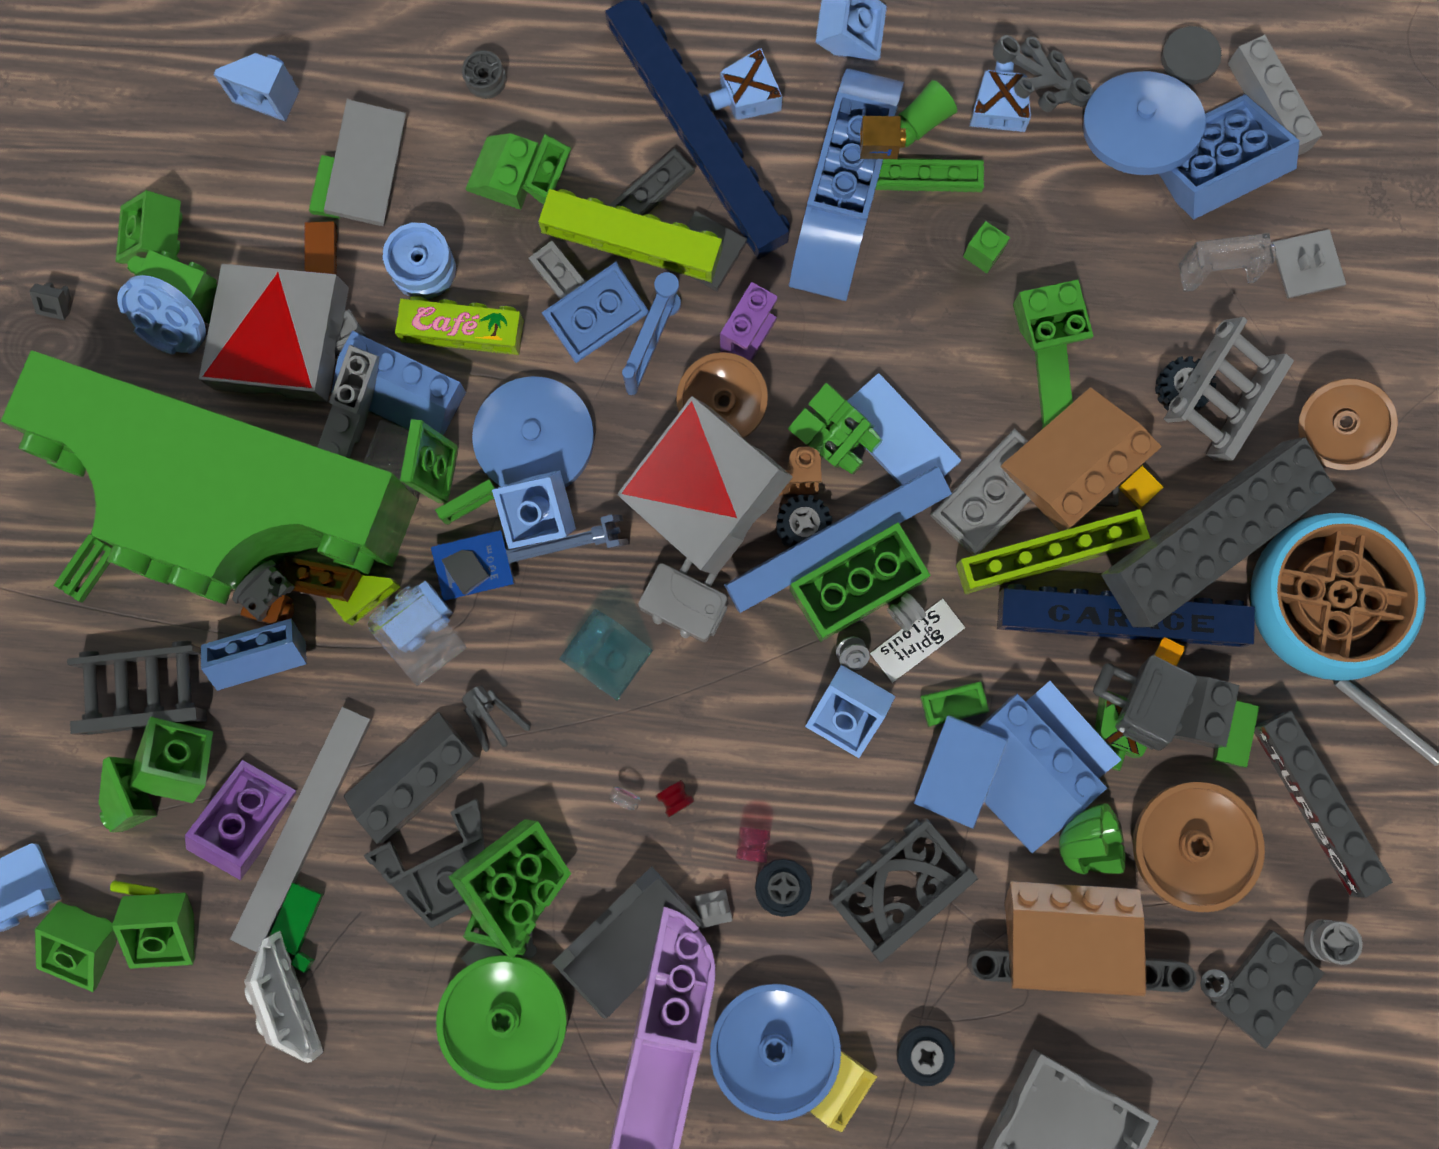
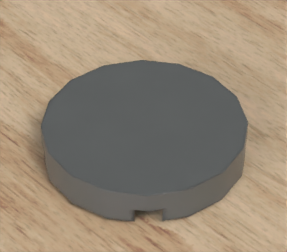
(1191, 55)

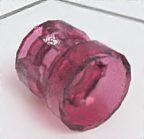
(753, 837)

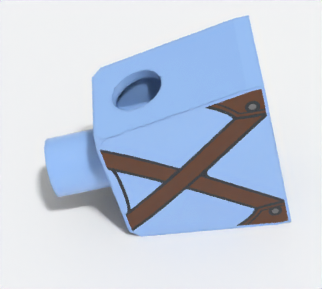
(748, 88)
(997, 102)

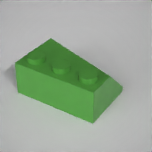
(512, 883)

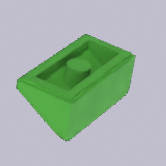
(546, 168)

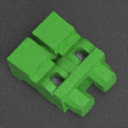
(814, 431)

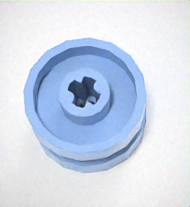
(419, 260)

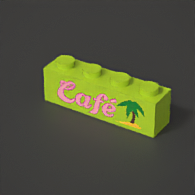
(459, 325)

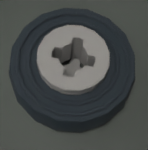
(917, 1046)

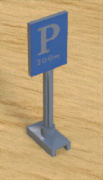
(497, 559)

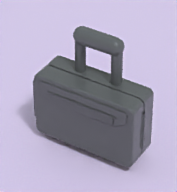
(1154, 702)

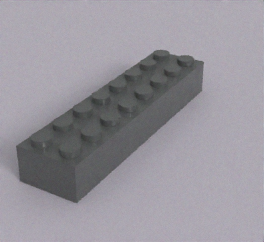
(1218, 533)

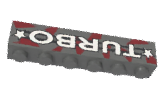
(1322, 805)

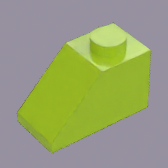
(366, 596)

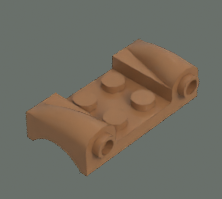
(806, 471)

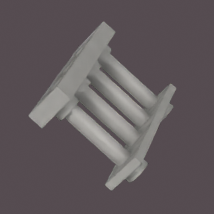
(1254, 397)

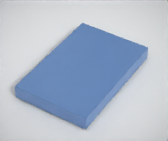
(595, 312)
(960, 771)

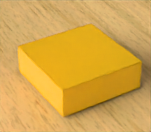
(1140, 487)

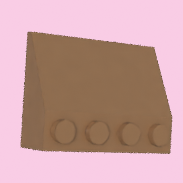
(1080, 458)
(1076, 938)

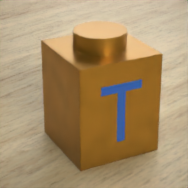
(881, 137)

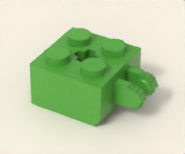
(188, 279)

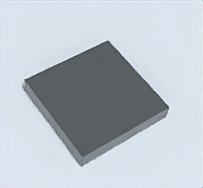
(731, 247)

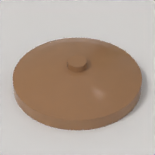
(1198, 847)

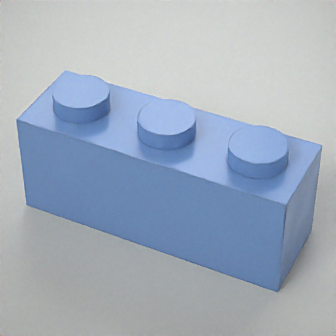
(253, 654)

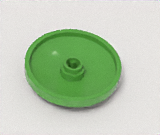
(501, 1022)

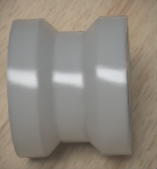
(906, 612)

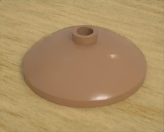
(731, 377)
(1353, 445)

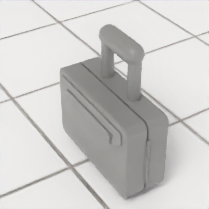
(684, 602)

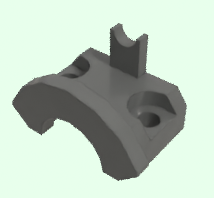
(262, 589)

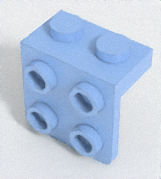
(25, 886)

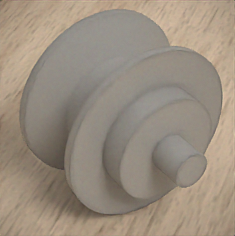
(852, 653)

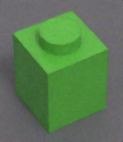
(986, 247)

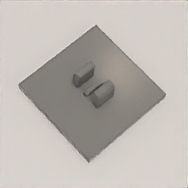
(1308, 264)

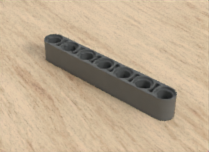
(1159, 980)

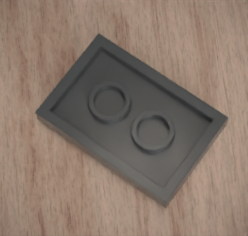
(1269, 988)

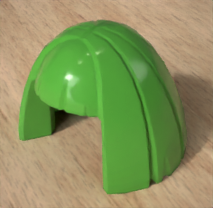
(1093, 842)

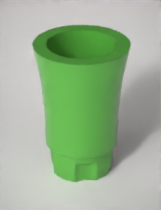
(927, 111)

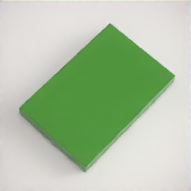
(428, 462)

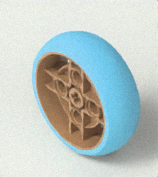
(1345, 540)

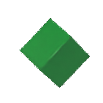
(302, 962)

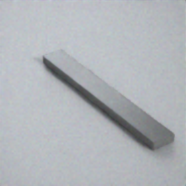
(301, 829)

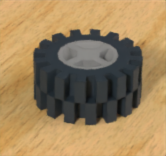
(1174, 377)
(808, 513)

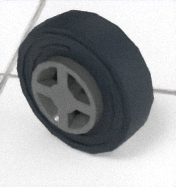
(783, 887)

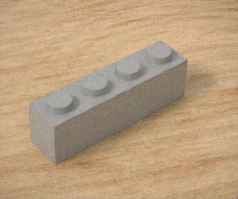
(1271, 88)

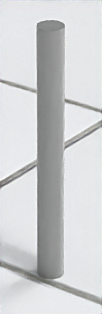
(1388, 721)

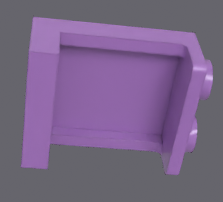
(749, 323)

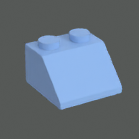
(852, 28)
(259, 84)
(534, 510)
(850, 711)

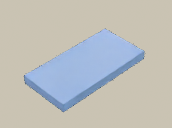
(908, 441)

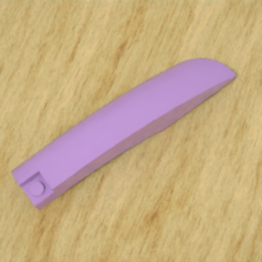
(666, 1038)

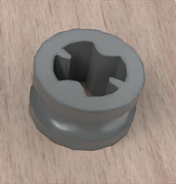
(1227, 989)

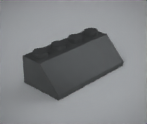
(410, 778)

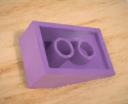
(239, 820)

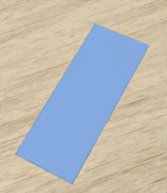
(1073, 729)

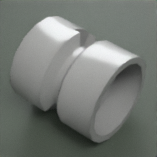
(1333, 941)

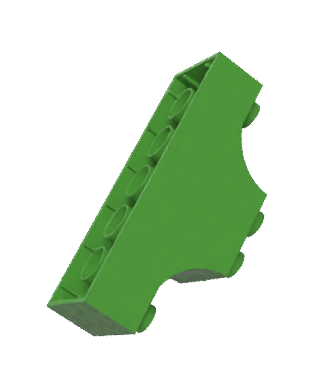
(200, 492)

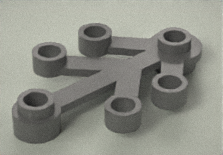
(1073, 90)

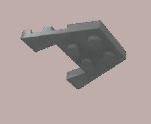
(428, 884)

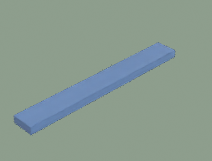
(837, 539)

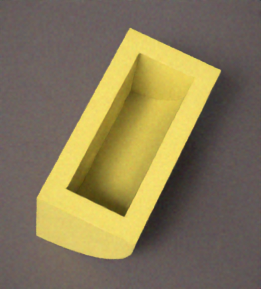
(845, 1095)

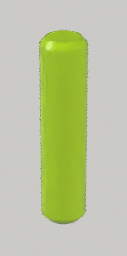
(132, 889)

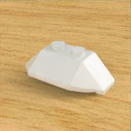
(280, 1002)

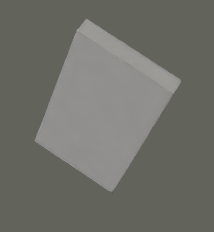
(364, 163)
(983, 500)

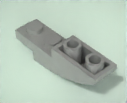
(350, 402)

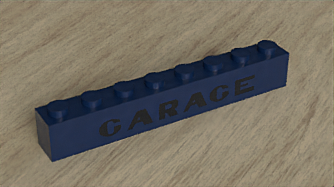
(1102, 616)

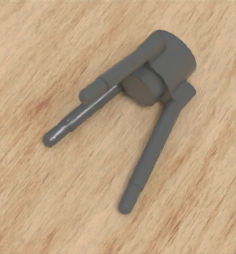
(479, 705)

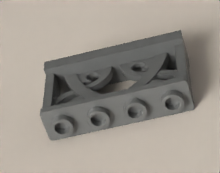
(946, 891)

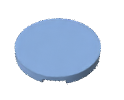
(161, 314)

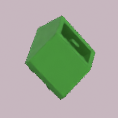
(1052, 315)

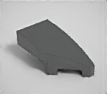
(465, 570)

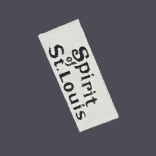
(911, 647)

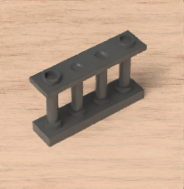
(123, 717)

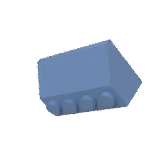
(407, 387)

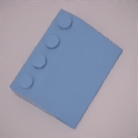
(1236, 155)
(1038, 778)

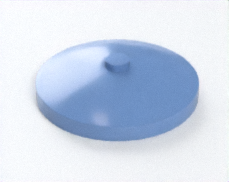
(1144, 123)
(532, 431)
(775, 1052)

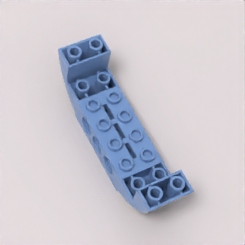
(842, 188)

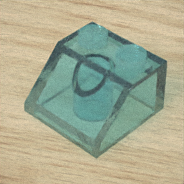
(606, 654)

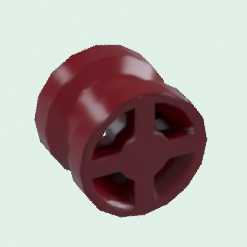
(675, 798)

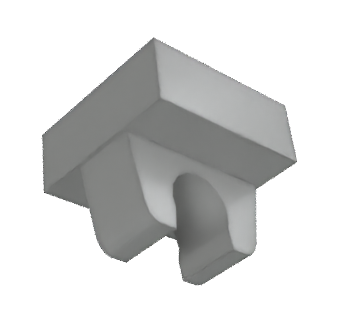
(713, 908)

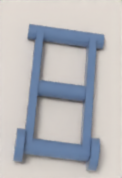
(664, 305)

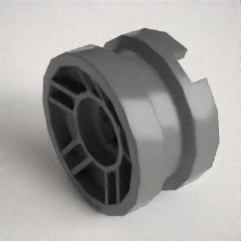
(476, 66)

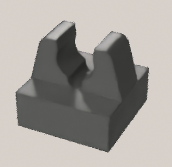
(50, 300)

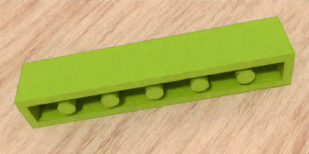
(630, 234)
(1052, 551)

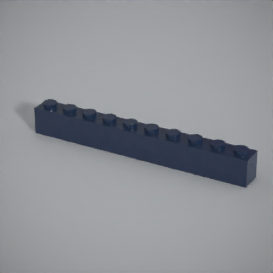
(697, 126)

